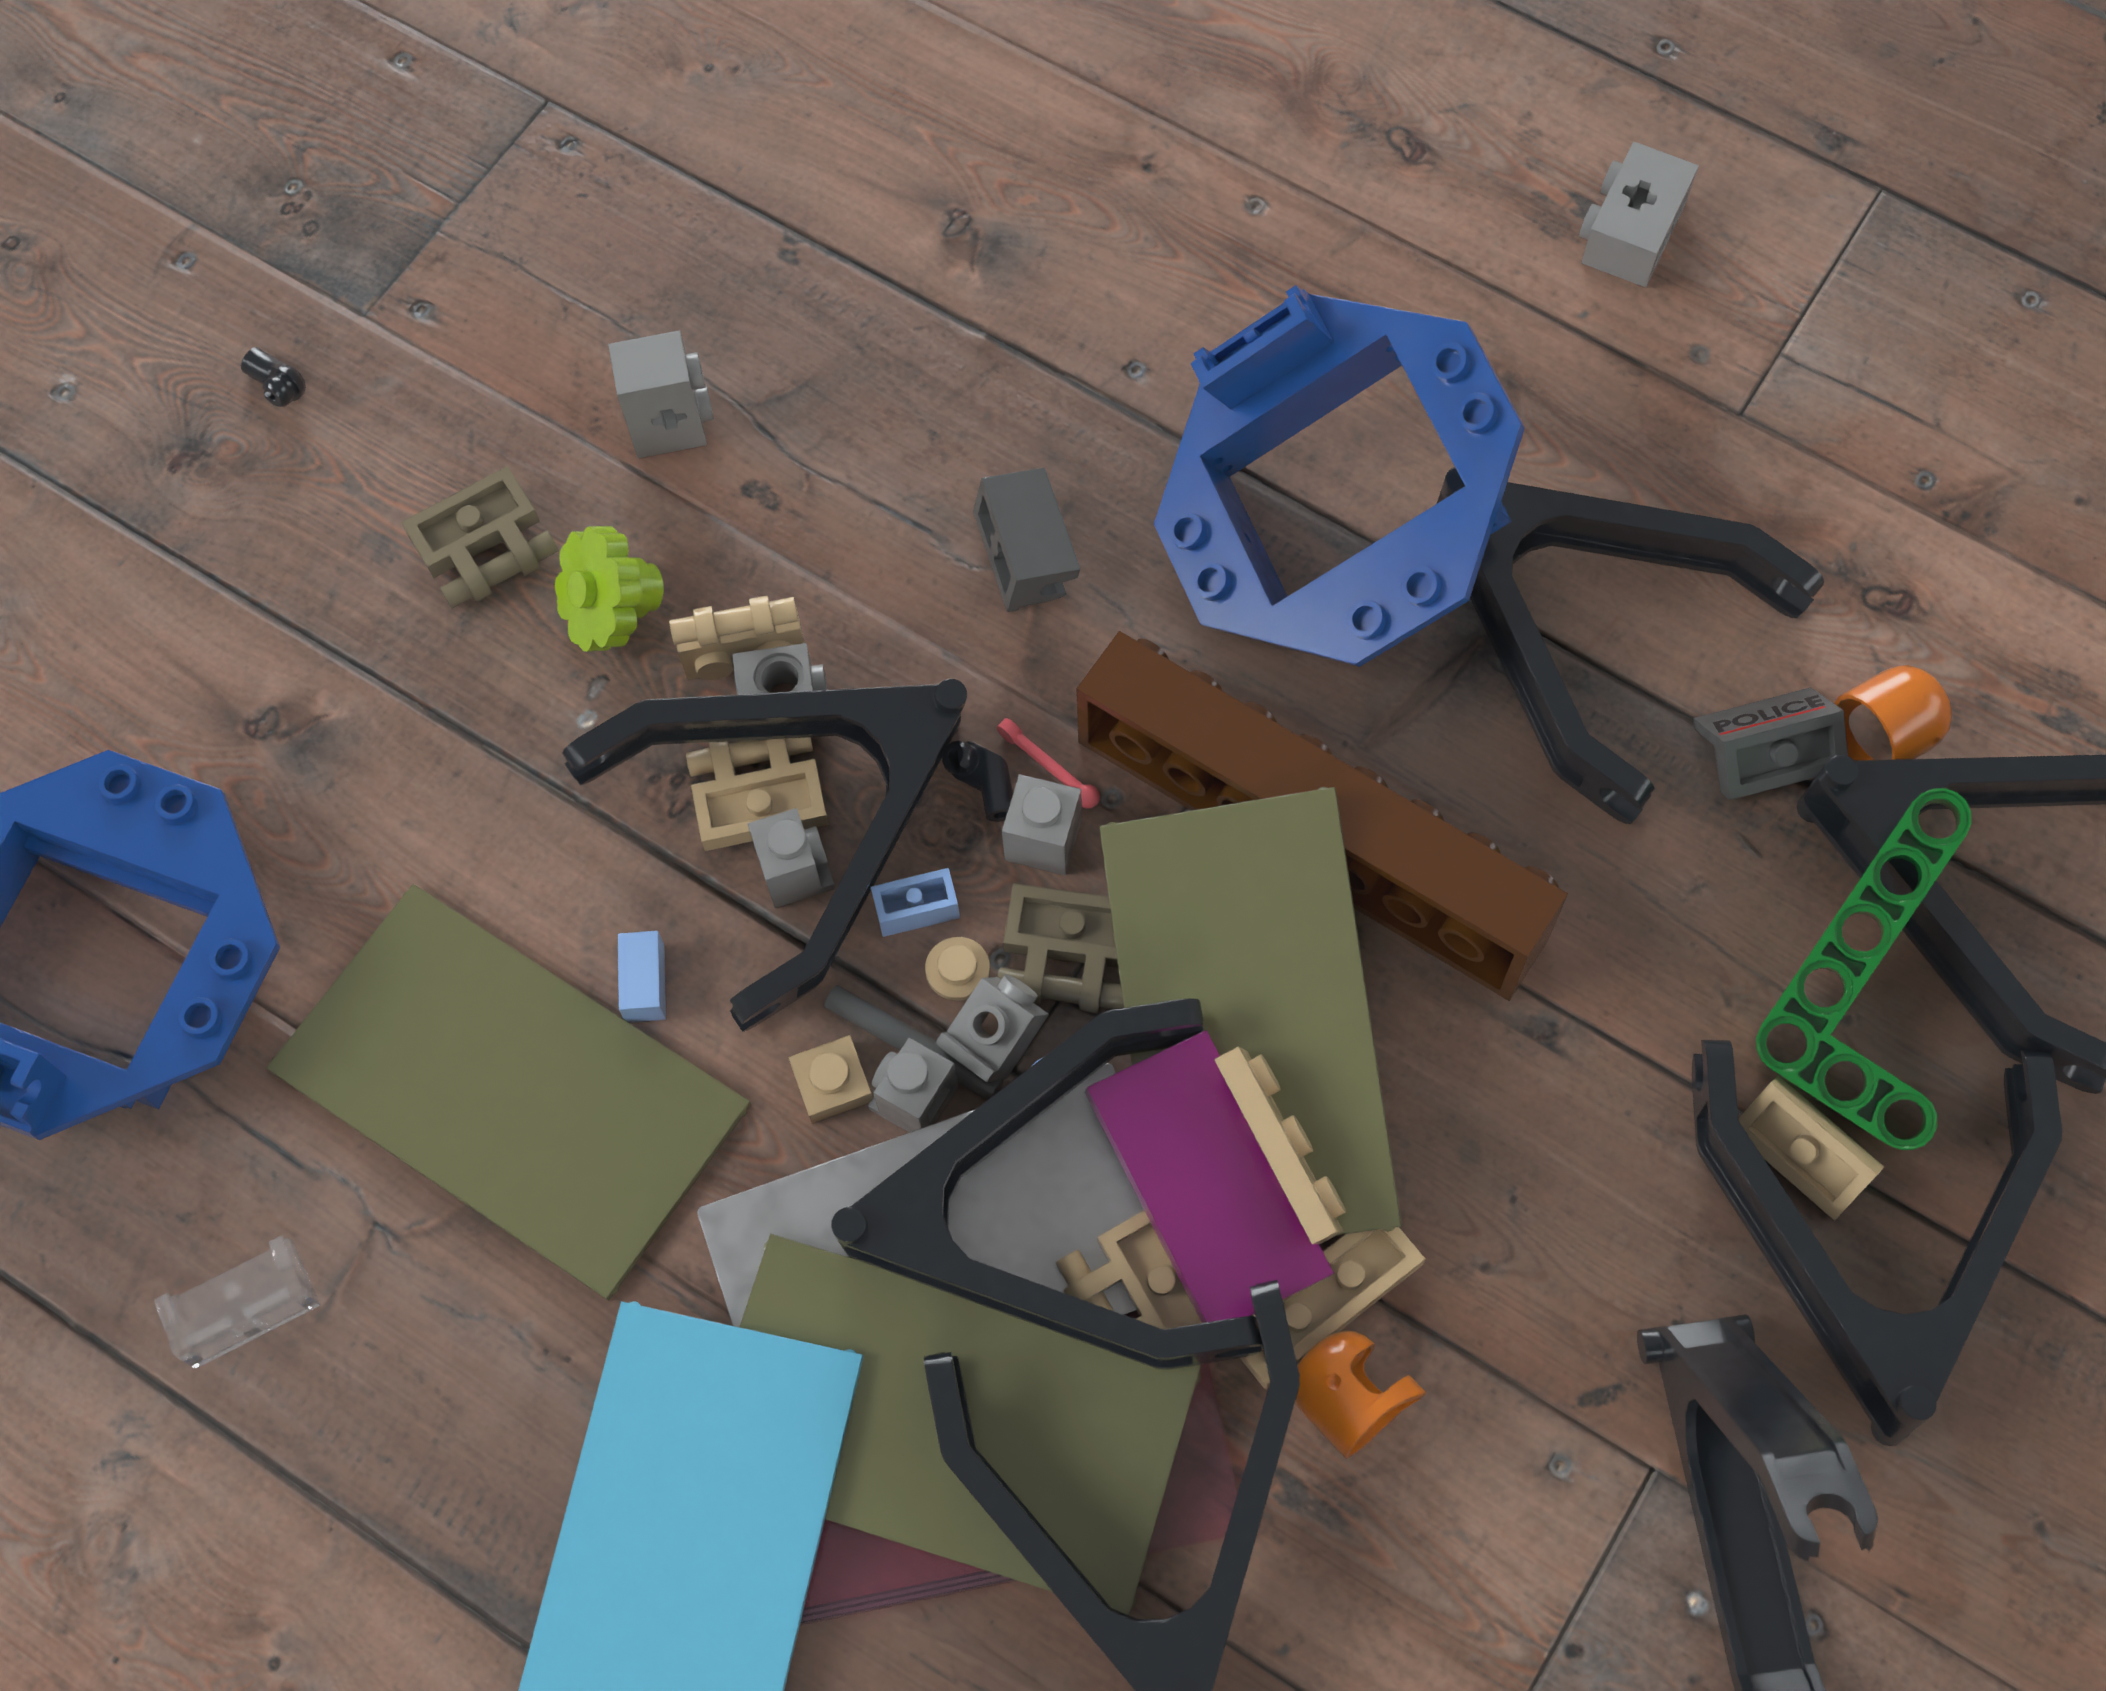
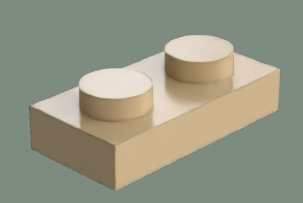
(1808, 1148)

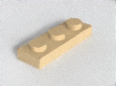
(1282, 1143)
(1364, 1271)

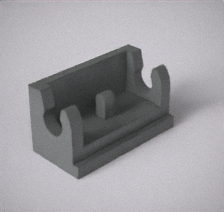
(1025, 537)

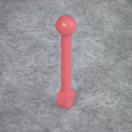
(1012, 734)

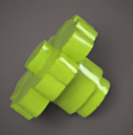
(604, 588)

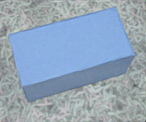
(915, 902)
(641, 976)

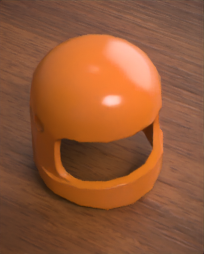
(1907, 705)
(1342, 1398)

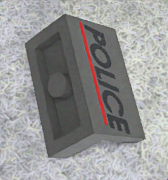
(1773, 741)

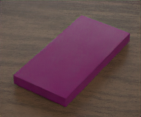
(1204, 1180)

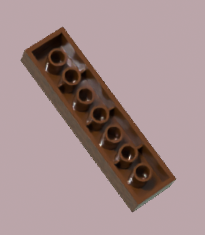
(1403, 860)

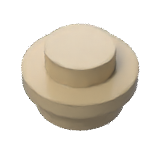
(956, 967)

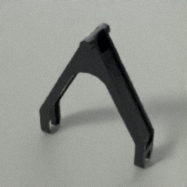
(1624, 531)
(895, 725)
(1857, 811)
(906, 1216)
(1886, 1357)
(1753, 1474)
(1149, 1653)

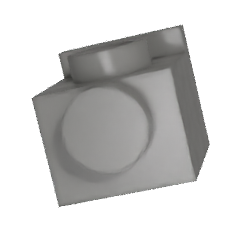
(790, 858)
(1018, 1023)
(913, 1086)

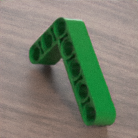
(1855, 968)

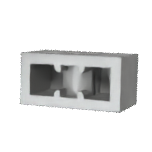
(1637, 214)
(661, 393)

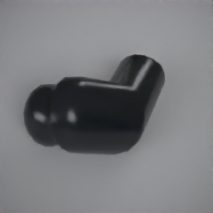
(278, 379)
(982, 771)

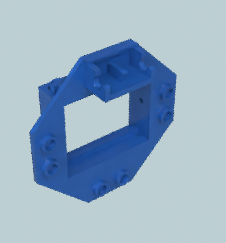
(1280, 381)
(169, 843)

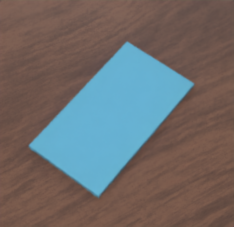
(693, 1510)

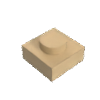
(830, 1079)

